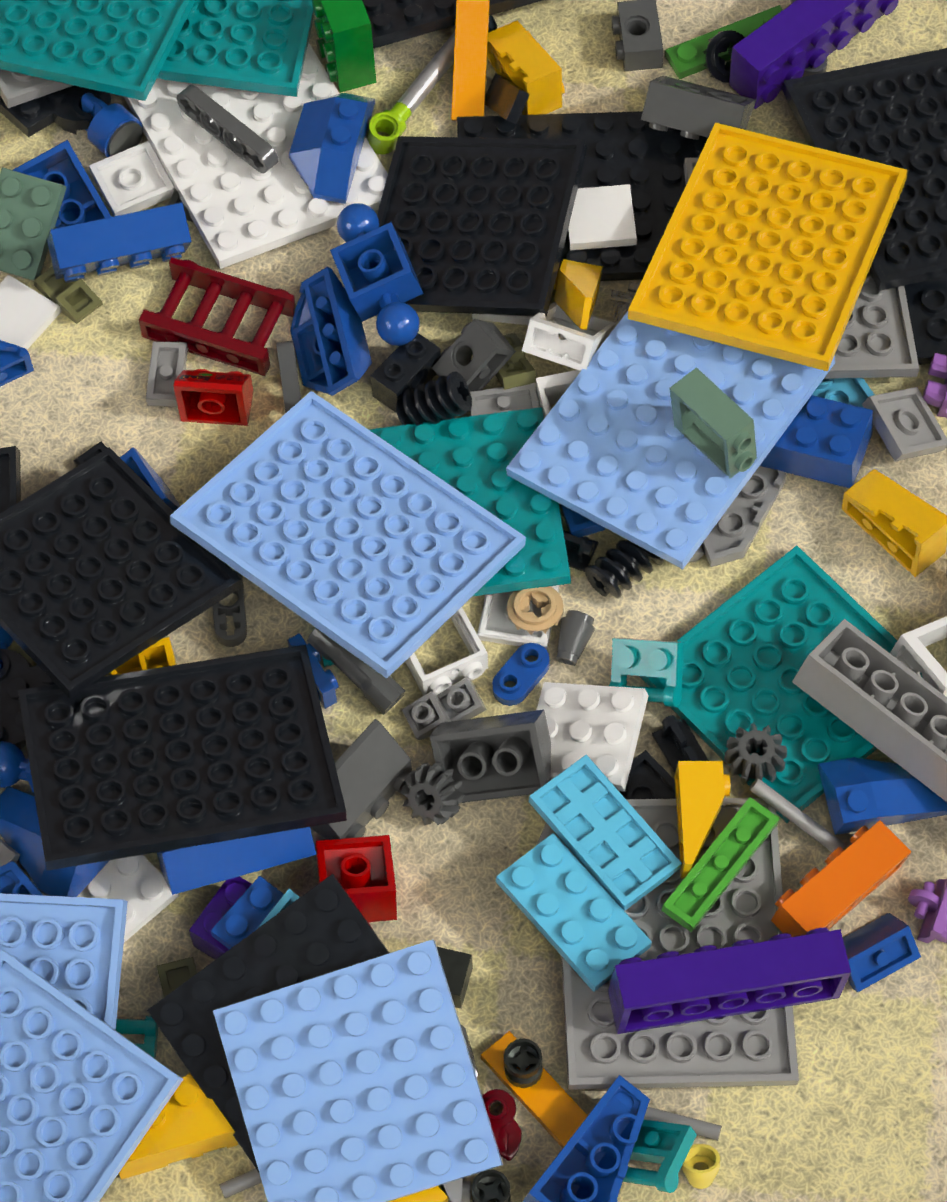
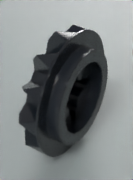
(720, 43)

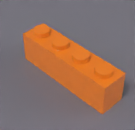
(842, 883)

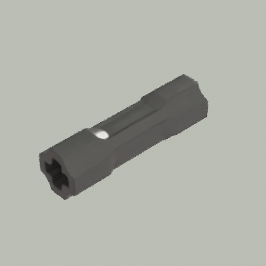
(376, 688)

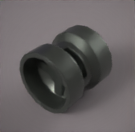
(523, 1054)
(491, 1186)

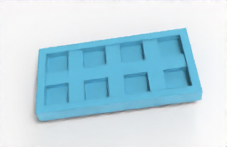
(605, 832)
(572, 911)

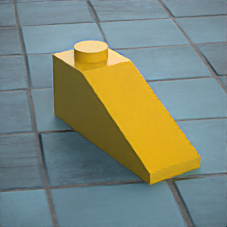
(577, 290)
(699, 798)

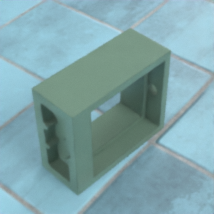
(713, 423)

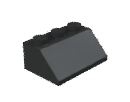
(693, 107)
(495, 754)
(368, 778)

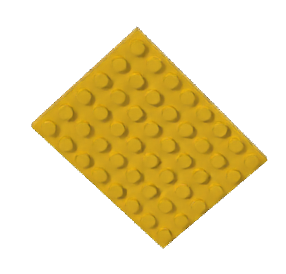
(769, 246)

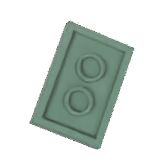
(26, 216)

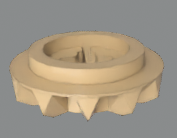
(543, 597)

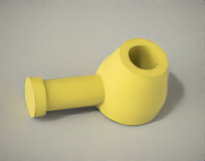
(701, 1165)

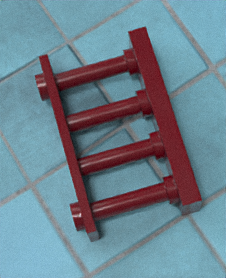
(218, 345)

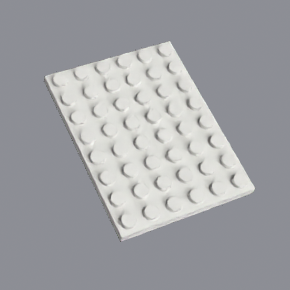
(228, 199)

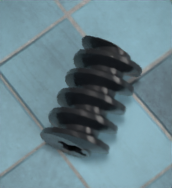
(435, 400)
(619, 566)

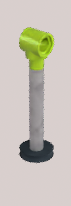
(394, 120)

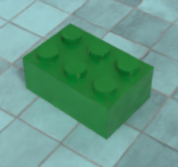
(345, 42)

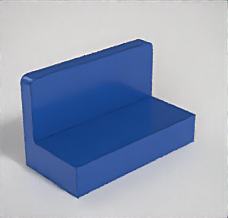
(879, 950)

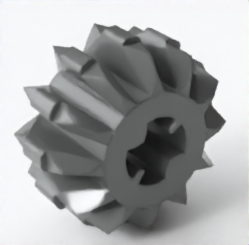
(758, 744)
(432, 793)

